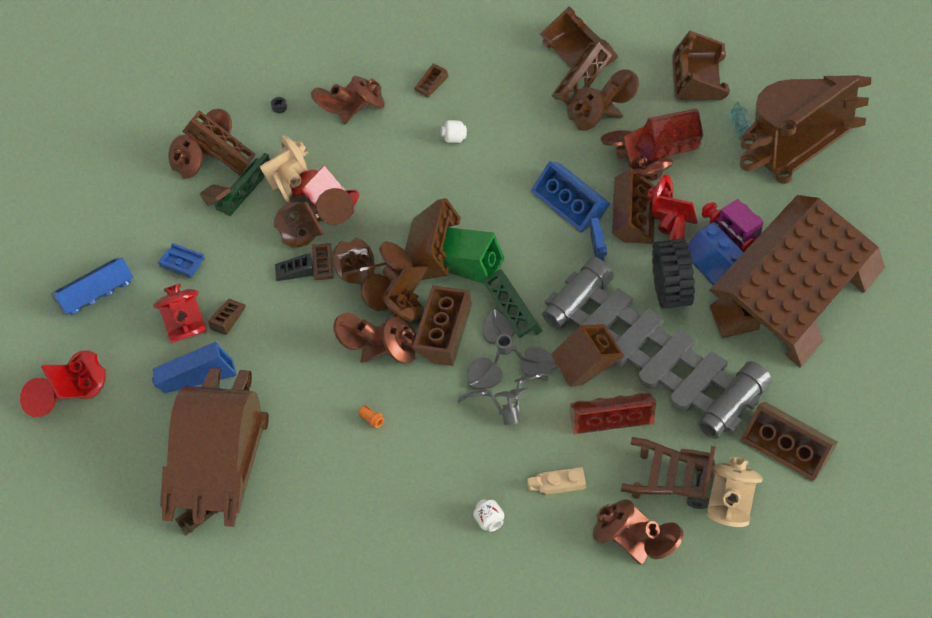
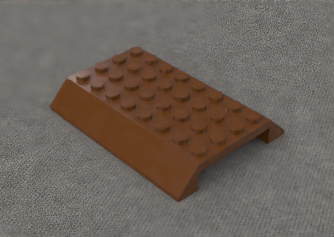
(798, 271)

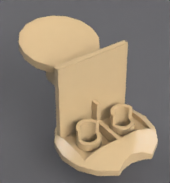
(285, 168)
(732, 492)

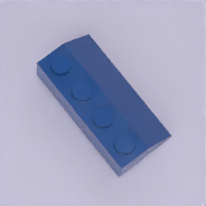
(569, 196)
(713, 252)
(92, 285)

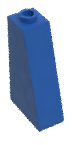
(193, 368)

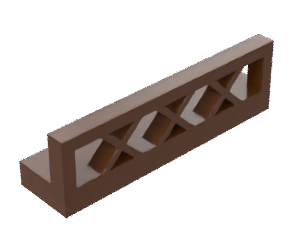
(579, 68)
(217, 144)

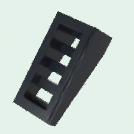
(305, 268)

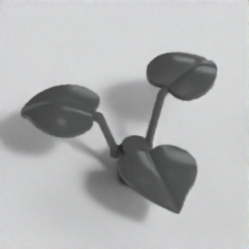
(497, 329)
(509, 410)

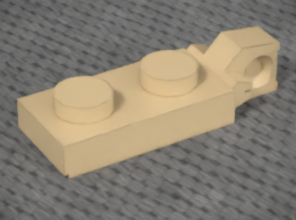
(558, 481)

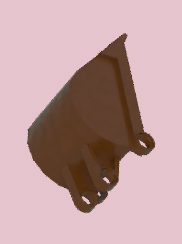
(800, 120)
(211, 447)

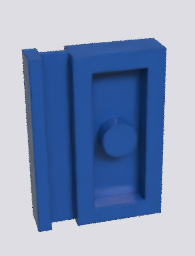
(597, 239)
(181, 260)

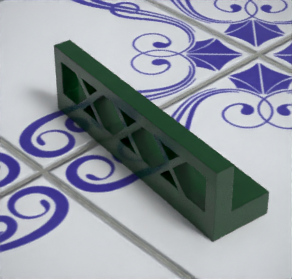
(242, 187)
(518, 302)

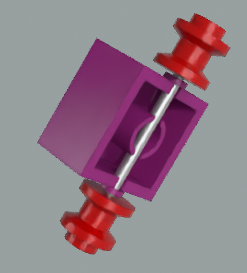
(735, 221)

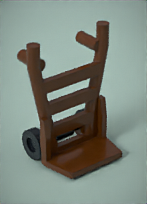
(700, 460)

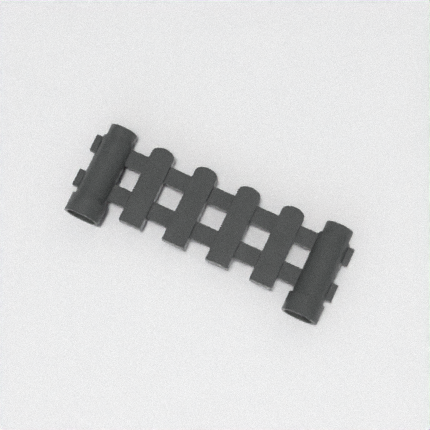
(718, 414)

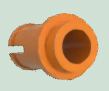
(375, 419)

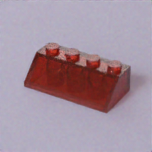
(670, 134)
(612, 413)

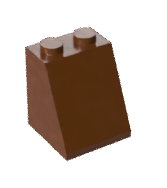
(586, 354)

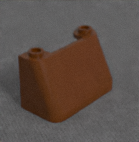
(571, 36)
(698, 69)
(428, 236)

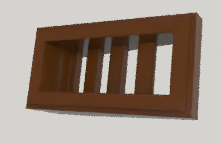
(434, 69)
(214, 193)
(318, 249)
(225, 327)

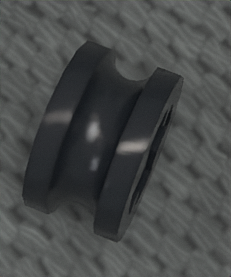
(281, 108)

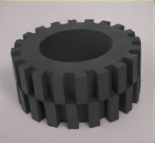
(673, 273)

